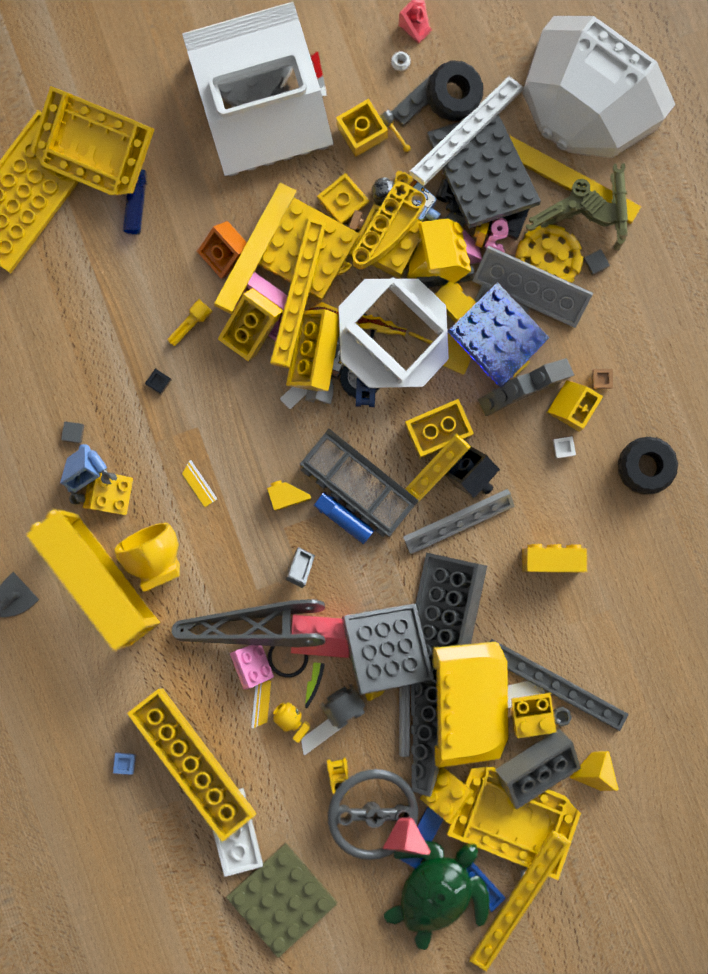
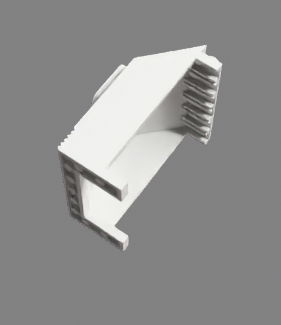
(267, 127)

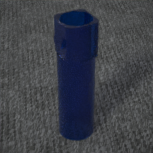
(134, 206)

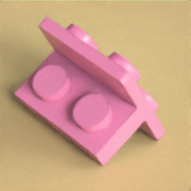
(251, 666)

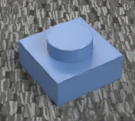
(124, 763)

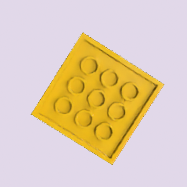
(286, 243)

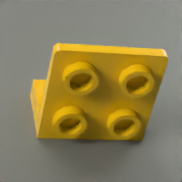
(109, 497)

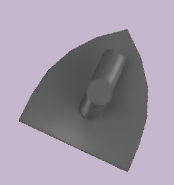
(15, 596)

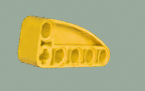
(397, 224)

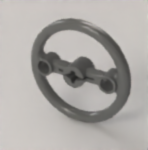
(372, 809)

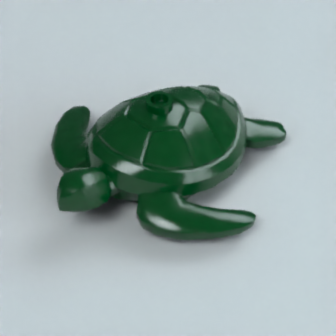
(439, 892)

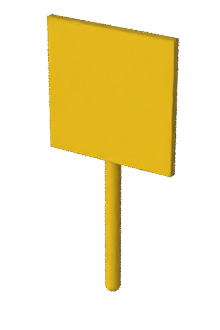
(458, 357)

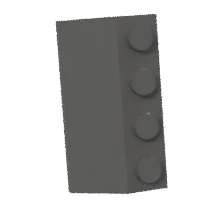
(538, 768)

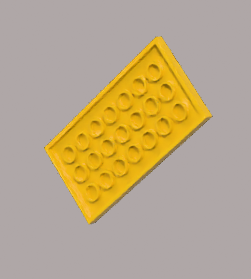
(27, 196)

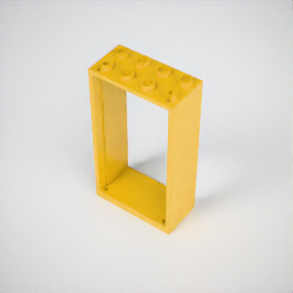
(92, 578)

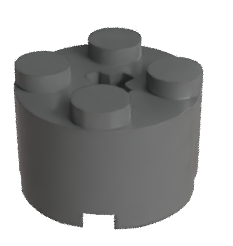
(343, 706)

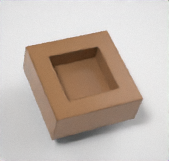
(357, 221)
(602, 378)

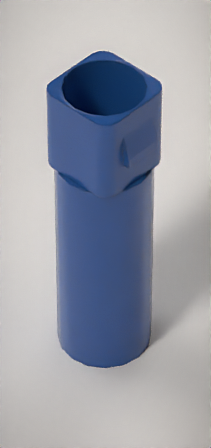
(343, 518)

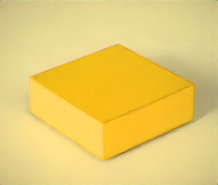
(301, 732)

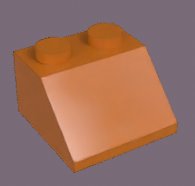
(222, 248)

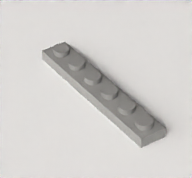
(458, 521)

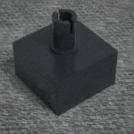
(473, 473)

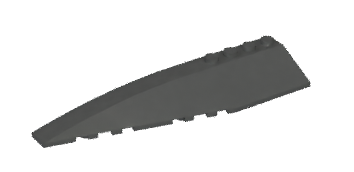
(447, 614)

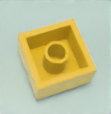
(362, 127)

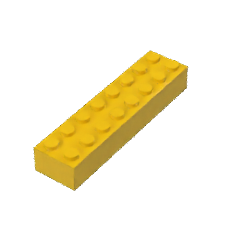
(192, 764)

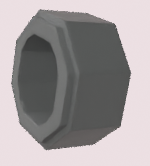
(562, 716)

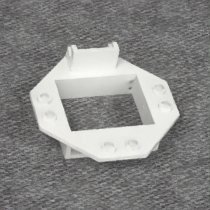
(367, 358)

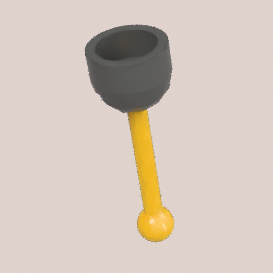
(388, 119)

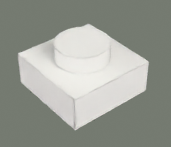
(564, 447)

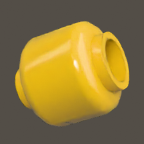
(287, 717)

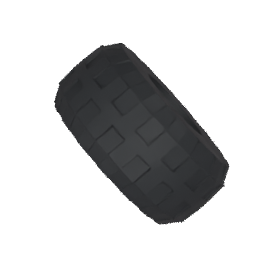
(468, 81)
(665, 461)

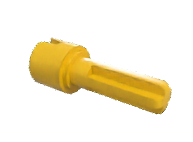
(198, 313)

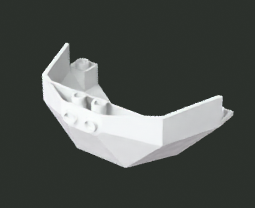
(594, 88)

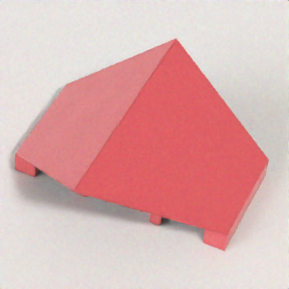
(414, 20)
(406, 838)

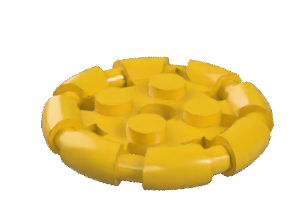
(555, 248)

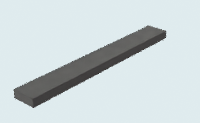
(564, 689)

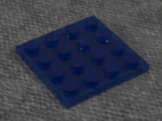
(498, 334)

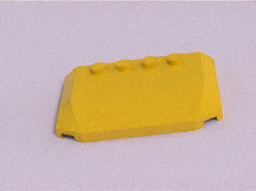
(90, 143)
(471, 703)
(510, 833)

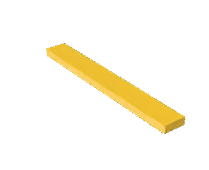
(564, 175)
(254, 249)
(298, 293)
(519, 900)

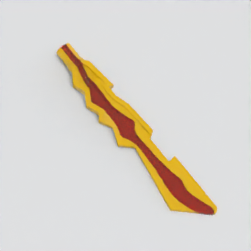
(368, 321)

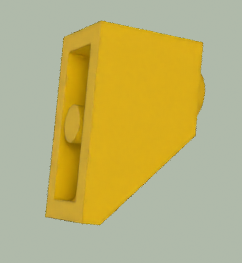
(286, 495)

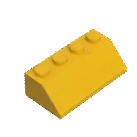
(314, 351)

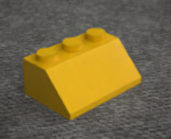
(445, 249)

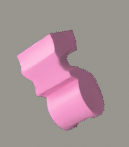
(499, 230)

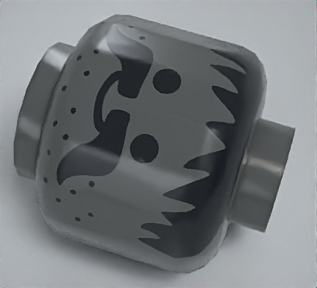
(381, 189)

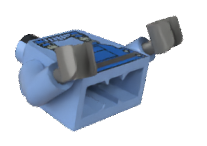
(81, 470)

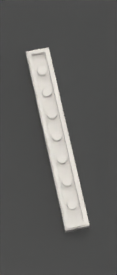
(466, 131)

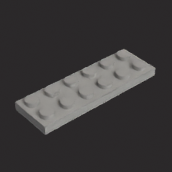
(533, 286)

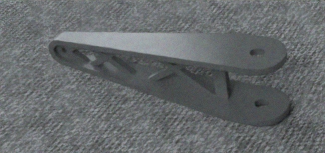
(268, 612)

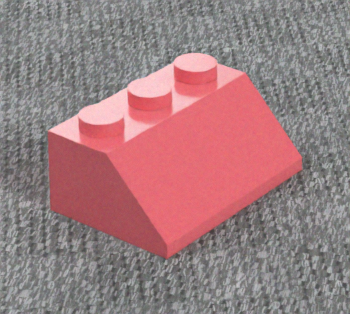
(330, 628)

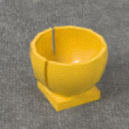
(150, 555)

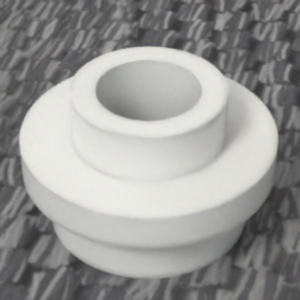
(400, 56)

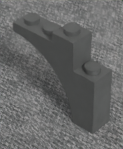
(526, 385)

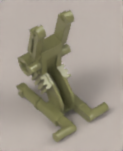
(591, 206)

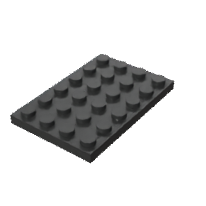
(487, 175)

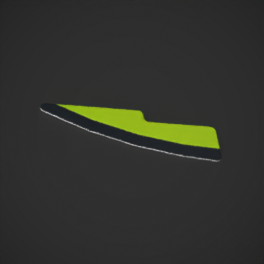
(312, 686)

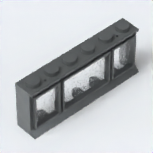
(358, 483)

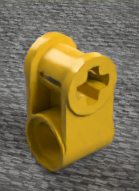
(337, 774)

